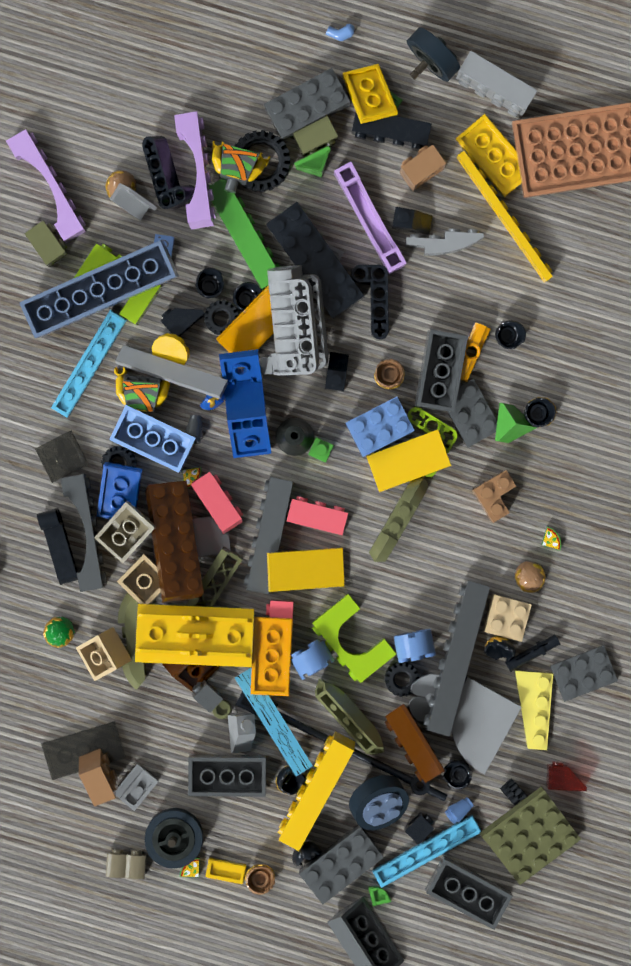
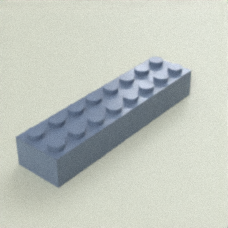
(99, 289)

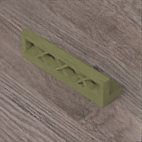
(210, 576)

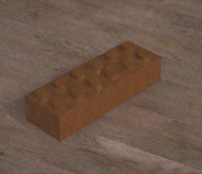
(174, 541)

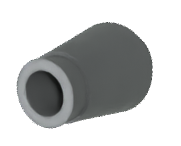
(194, 428)

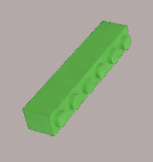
(241, 230)

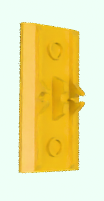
(194, 635)

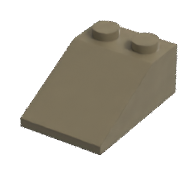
(125, 531)

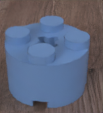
(414, 645)
(312, 659)

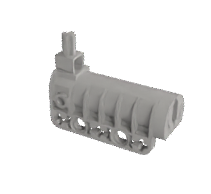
(295, 323)

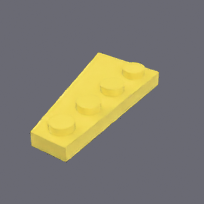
(535, 704)

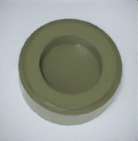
(222, 710)

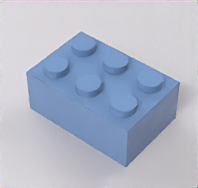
(379, 426)

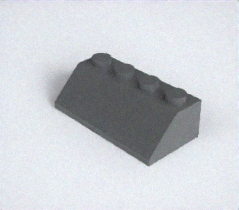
(441, 370)
(364, 936)

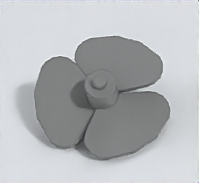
(422, 687)

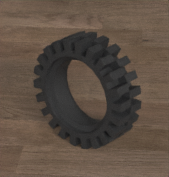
(283, 156)

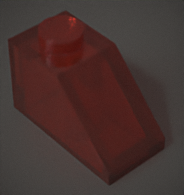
(562, 778)

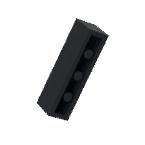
(394, 129)

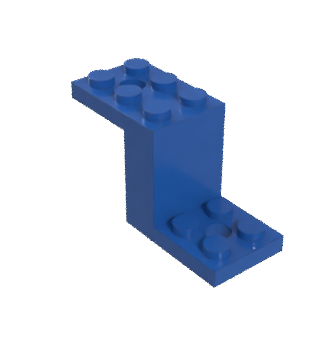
(245, 403)

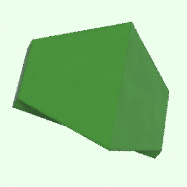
(314, 163)
(511, 424)

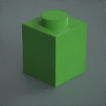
(320, 450)

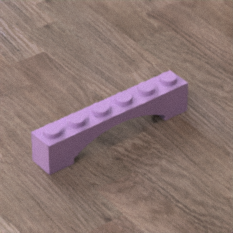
(199, 211)
(369, 218)
(67, 223)

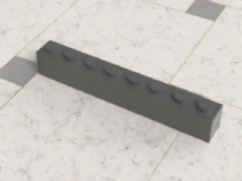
(456, 658)

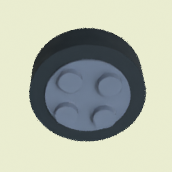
(378, 802)

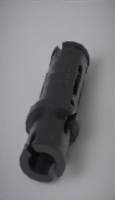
(533, 652)

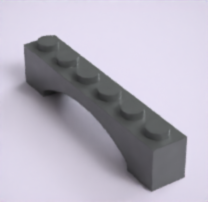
(91, 575)

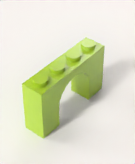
(135, 306)
(362, 664)

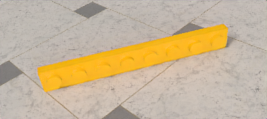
(500, 210)

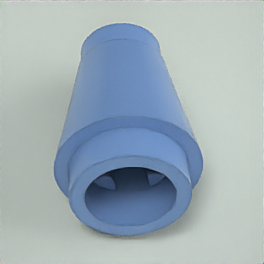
(459, 810)

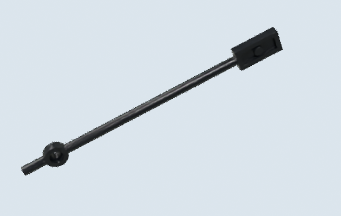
(243, 703)

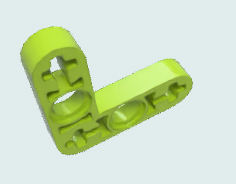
(442, 427)

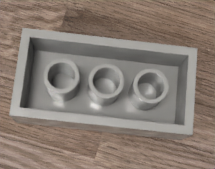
(495, 84)

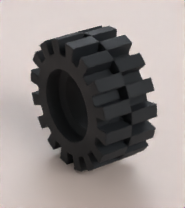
(213, 309)
(119, 451)
(390, 678)
(513, 792)

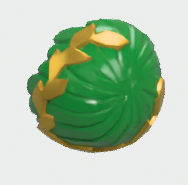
(59, 632)

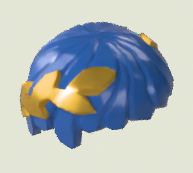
(211, 403)

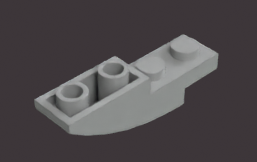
(452, 242)

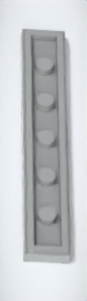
(171, 372)

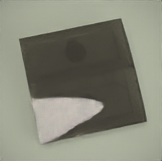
(61, 456)

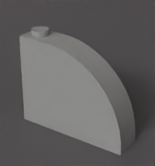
(482, 723)

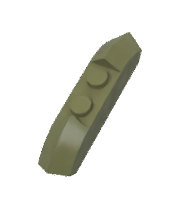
(398, 519)
(134, 671)
(349, 717)

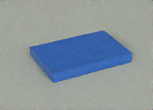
(117, 486)

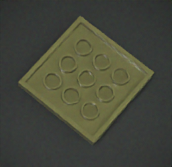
(530, 835)

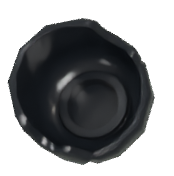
(209, 283)
(245, 294)
(510, 334)
(457, 774)
(308, 851)

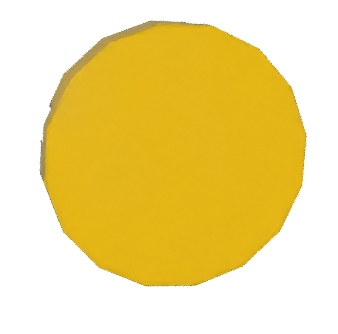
(171, 348)

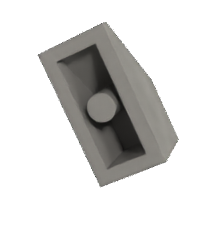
(241, 731)

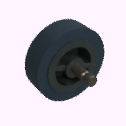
(433, 55)
(174, 838)

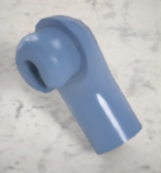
(341, 34)

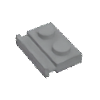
(136, 786)

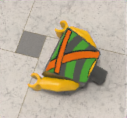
(237, 165)
(141, 391)

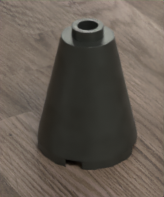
(295, 446)

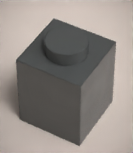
(206, 695)

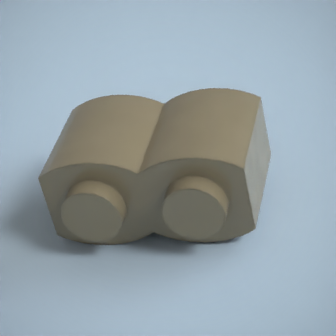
(125, 864)

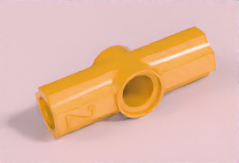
(476, 340)

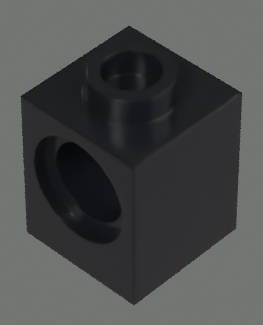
(419, 827)

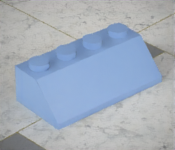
(152, 439)

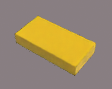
(225, 870)

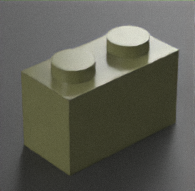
(315, 136)
(46, 243)

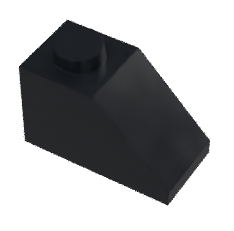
(411, 220)
(180, 319)
(336, 372)

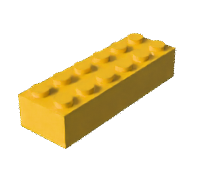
(315, 793)

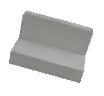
(131, 201)

